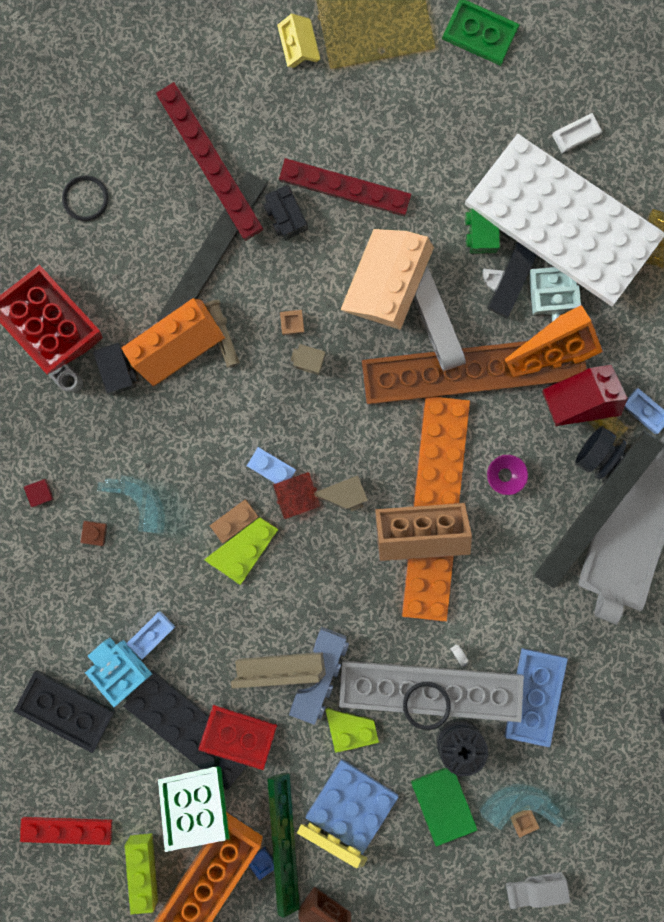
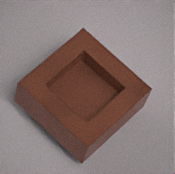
(93, 533)

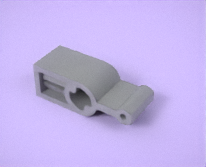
(538, 891)

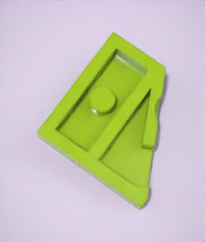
(350, 730)

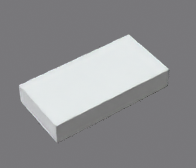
(577, 133)

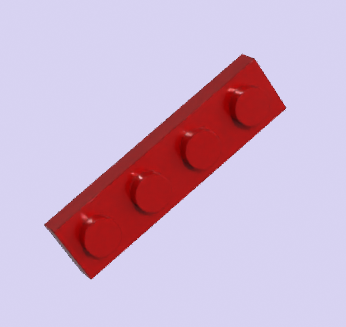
(66, 830)

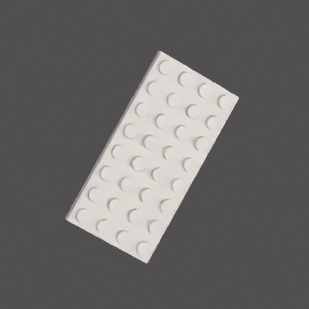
(565, 219)

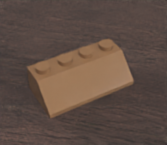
(423, 532)

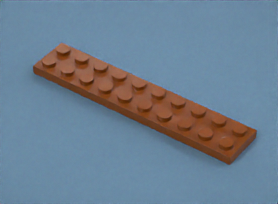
(422, 376)

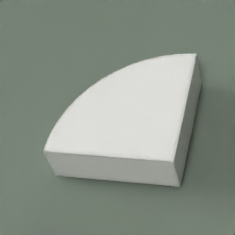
(492, 277)
(460, 656)

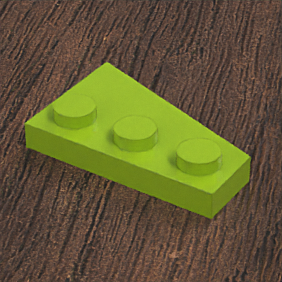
(243, 550)

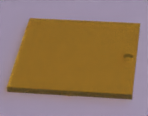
(360, 27)

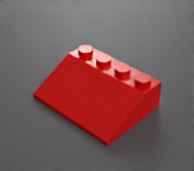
(46, 321)

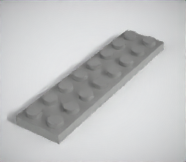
(470, 692)

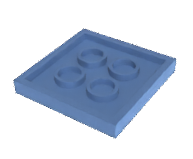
(352, 806)

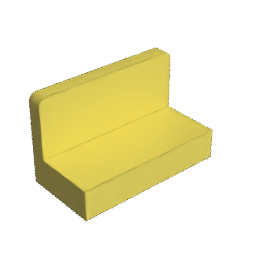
(298, 40)

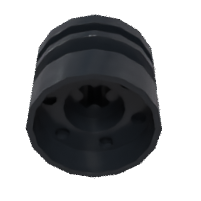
(601, 453)
(455, 735)

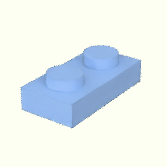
(645, 411)
(270, 466)
(151, 635)

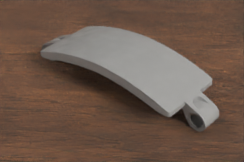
(628, 547)

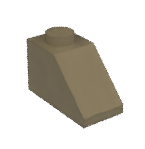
(344, 494)

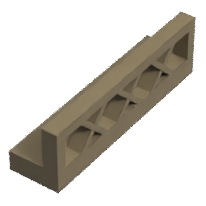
(279, 670)

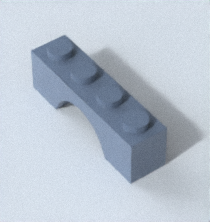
(308, 701)

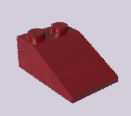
(586, 396)

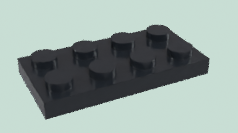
(64, 711)

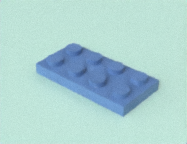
(541, 697)

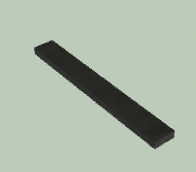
(212, 250)
(599, 508)

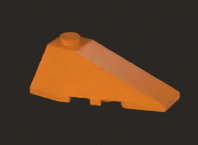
(563, 340)

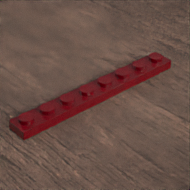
(209, 161)

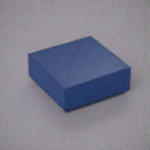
(262, 863)

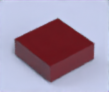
(38, 493)

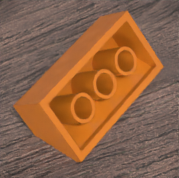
(173, 342)

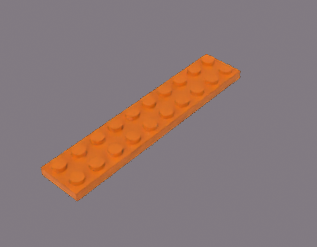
(436, 484)

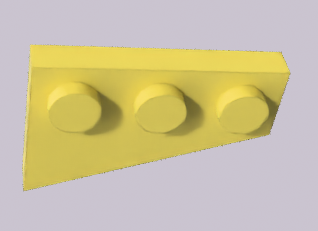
(332, 845)

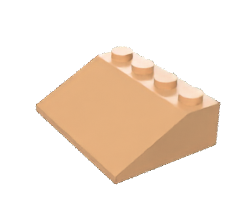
(388, 276)

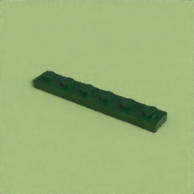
(283, 844)

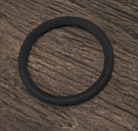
(73, 181)
(447, 699)

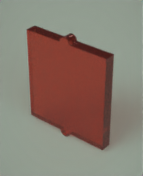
(296, 495)

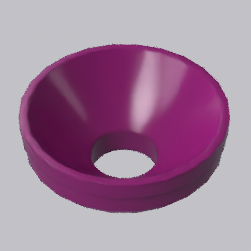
(518, 474)

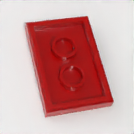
(237, 737)

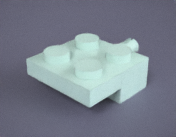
(553, 292)

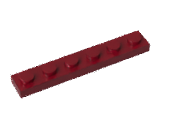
(344, 187)

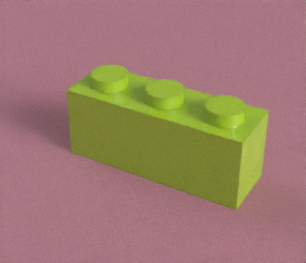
(141, 873)

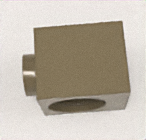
(308, 359)

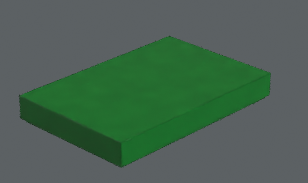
(480, 31)
(443, 806)

